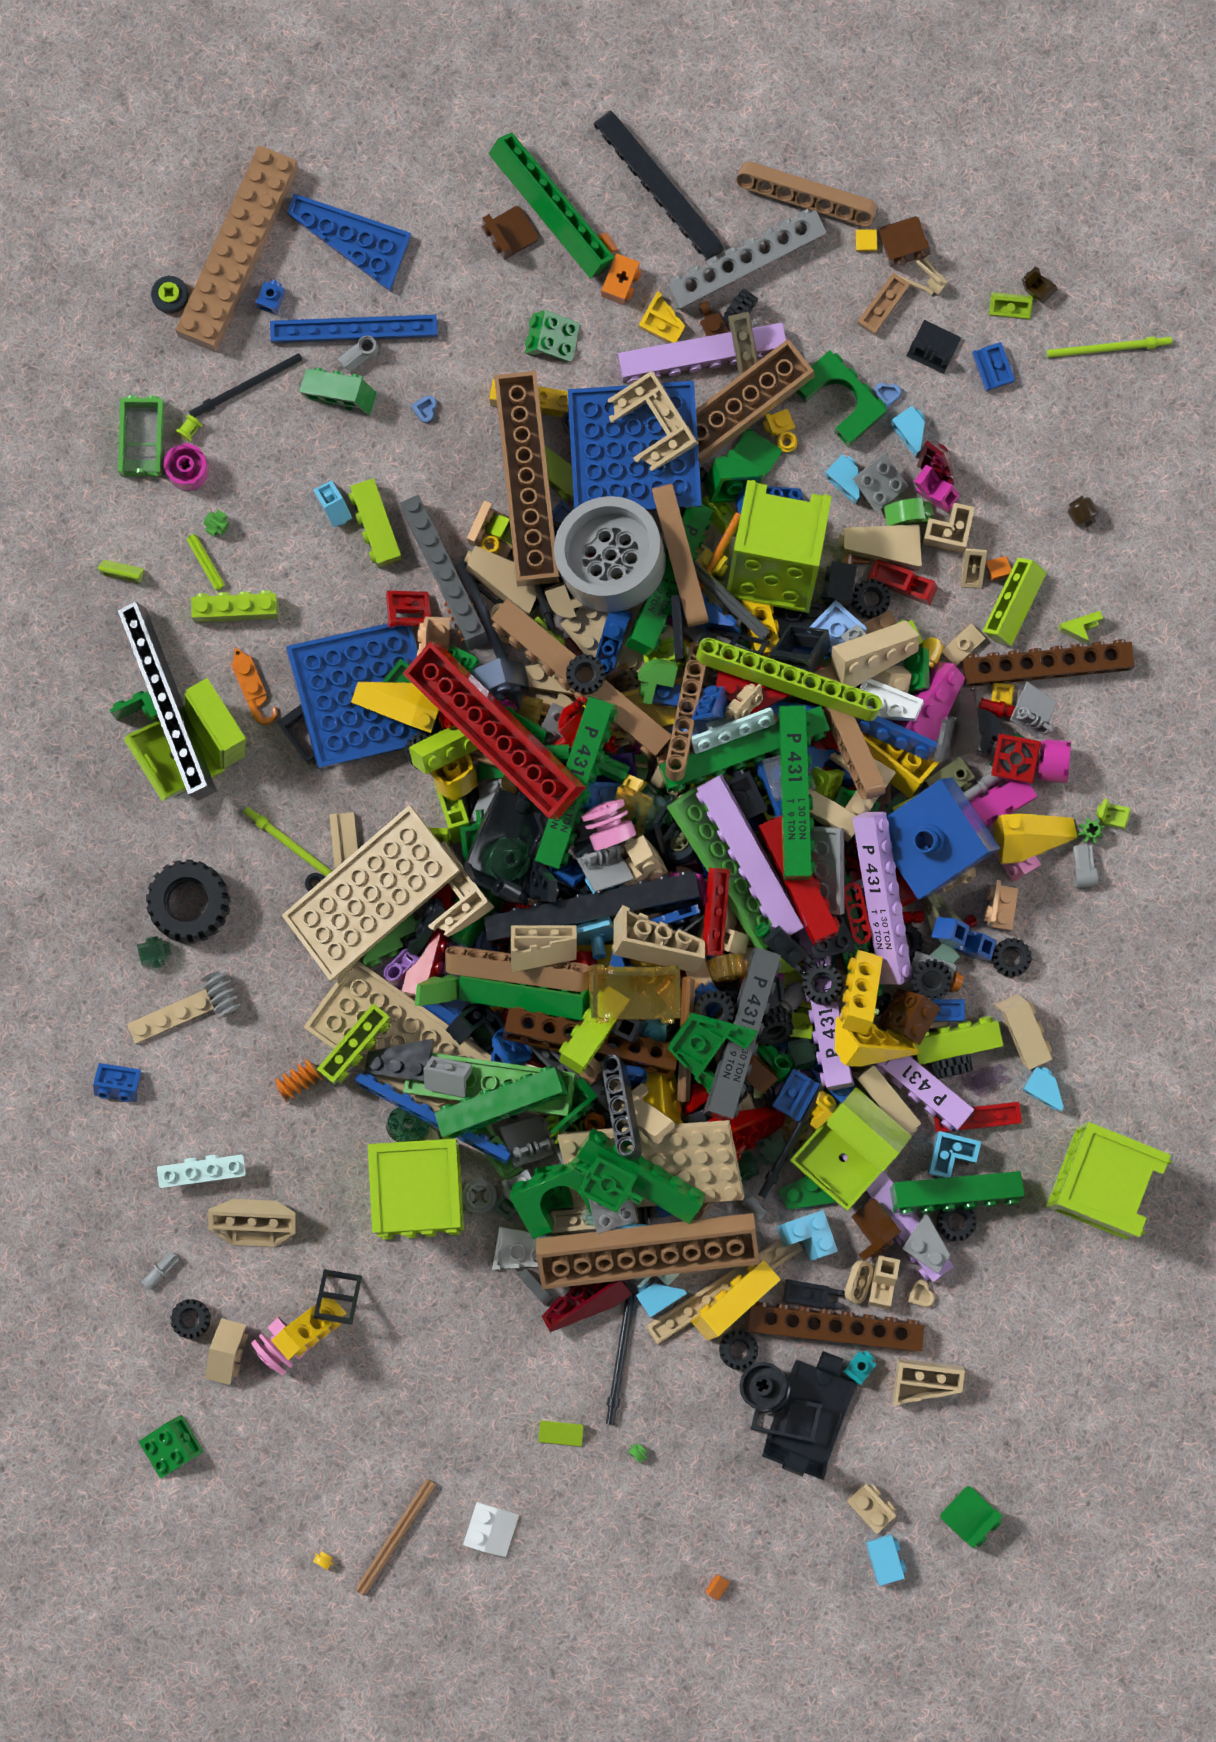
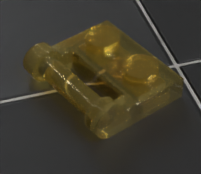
(631, 798)

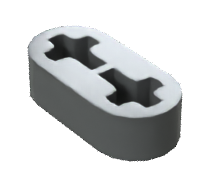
(534, 1286)

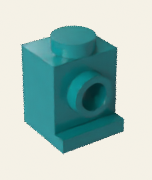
(854, 1373)

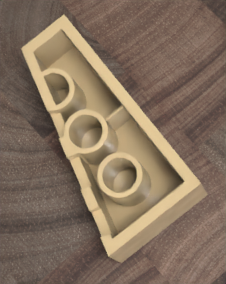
(873, 653)
(655, 943)

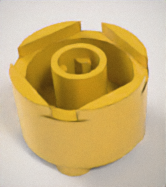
(456, 778)

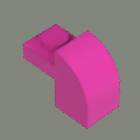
(936, 490)

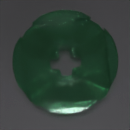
(497, 858)
(399, 1133)

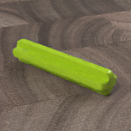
(205, 562)

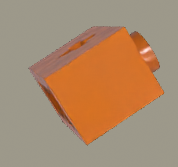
(621, 267)

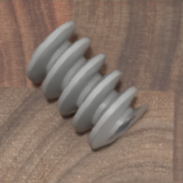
(220, 993)

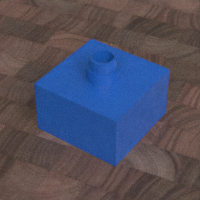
(938, 838)

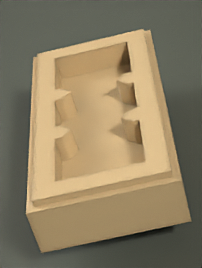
(963, 645)

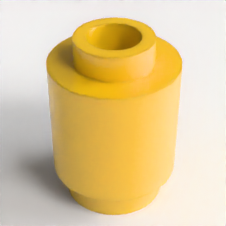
(935, 650)

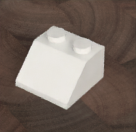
(491, 1529)

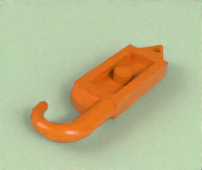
(251, 686)

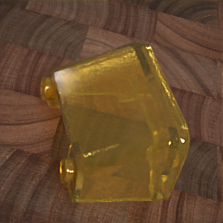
(634, 993)

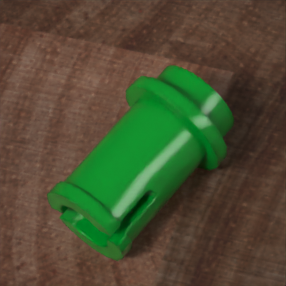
(763, 930)

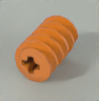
(298, 1080)

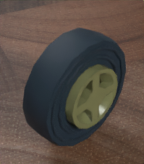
(679, 848)

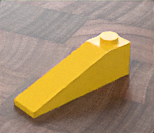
(398, 701)
(1030, 835)
(868, 1049)

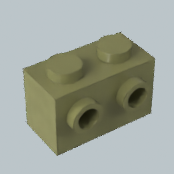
(957, 770)

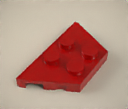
(734, 685)

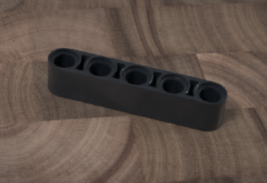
(627, 1115)

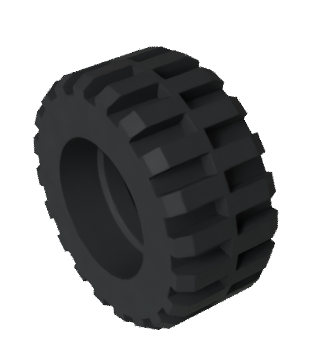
(172, 877)

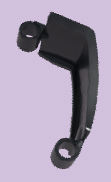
(505, 817)
(816, 1385)

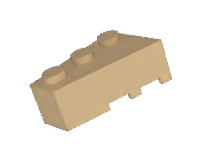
(542, 683)
(542, 945)
(1025, 1031)
(925, 1380)

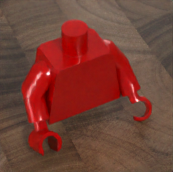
(570, 721)

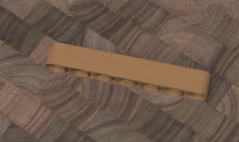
(806, 193)
(680, 555)
(684, 719)
(853, 748)
(497, 966)

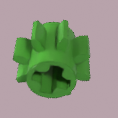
(216, 523)
(1093, 825)

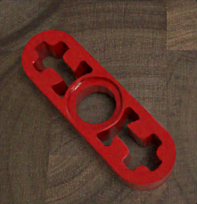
(865, 927)

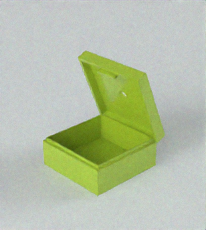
(215, 731)
(864, 1135)

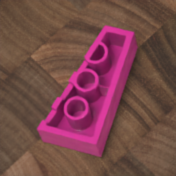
(944, 684)
(1003, 800)

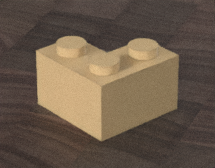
(951, 534)
(644, 861)
(733, 941)
(226, 1351)

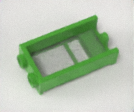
(141, 436)

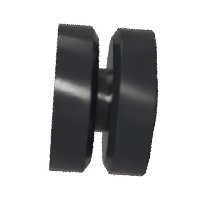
(760, 1399)

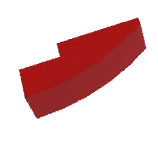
(904, 581)

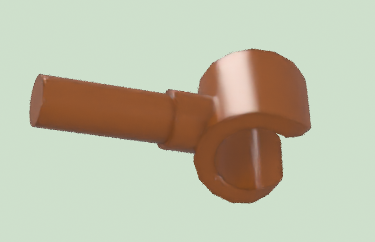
(849, 558)

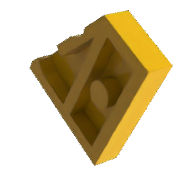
(662, 321)

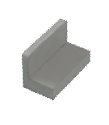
(446, 1076)

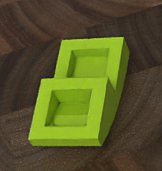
(801, 1023)

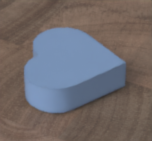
(887, 394)
(425, 409)

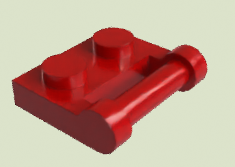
(408, 603)

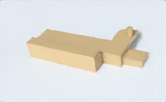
(343, 836)
(649, 1120)

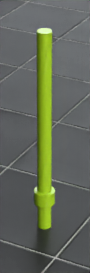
(1148, 343)
(263, 823)

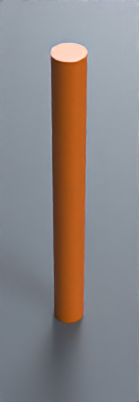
(722, 545)

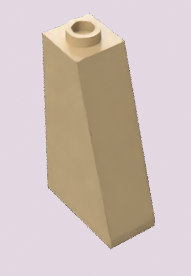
(890, 544)
(499, 577)
(884, 1096)

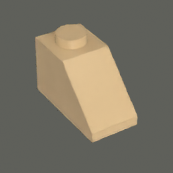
(895, 677)

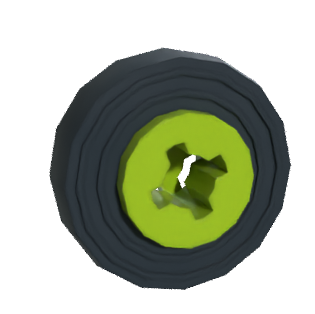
(169, 301)

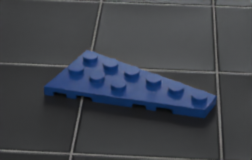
(362, 241)

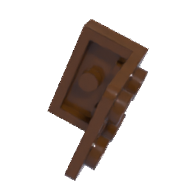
(509, 232)
(904, 241)
(909, 1015)
(876, 1227)

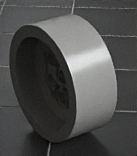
(583, 534)

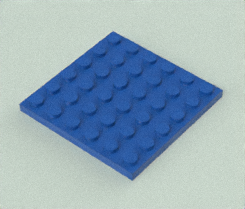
(605, 450)
(326, 681)

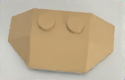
(252, 1222)

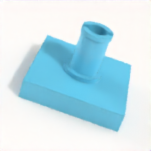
(596, 935)

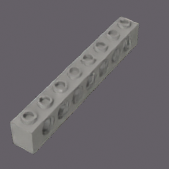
(812, 229)

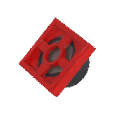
(1016, 758)

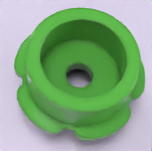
(638, 1452)

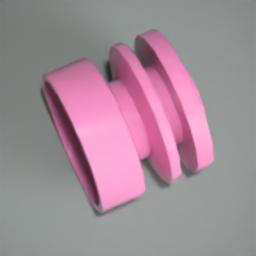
(608, 824)
(269, 1352)

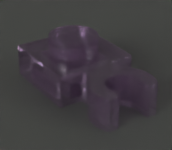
(983, 1079)

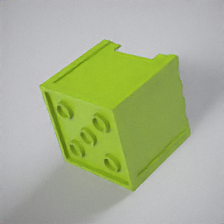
(778, 548)
(1106, 1180)
(415, 1188)

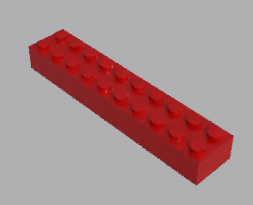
(494, 730)

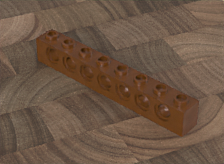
(1120, 648)
(537, 1037)
(912, 1341)

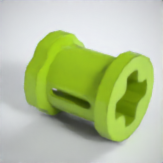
(189, 428)

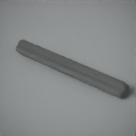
(730, 602)

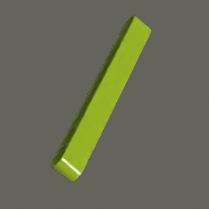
(778, 680)

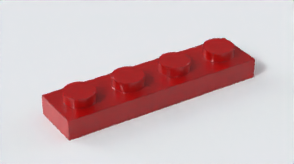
(716, 910)
(987, 1117)

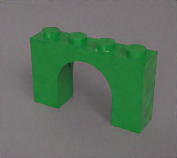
(868, 409)
(528, 1196)

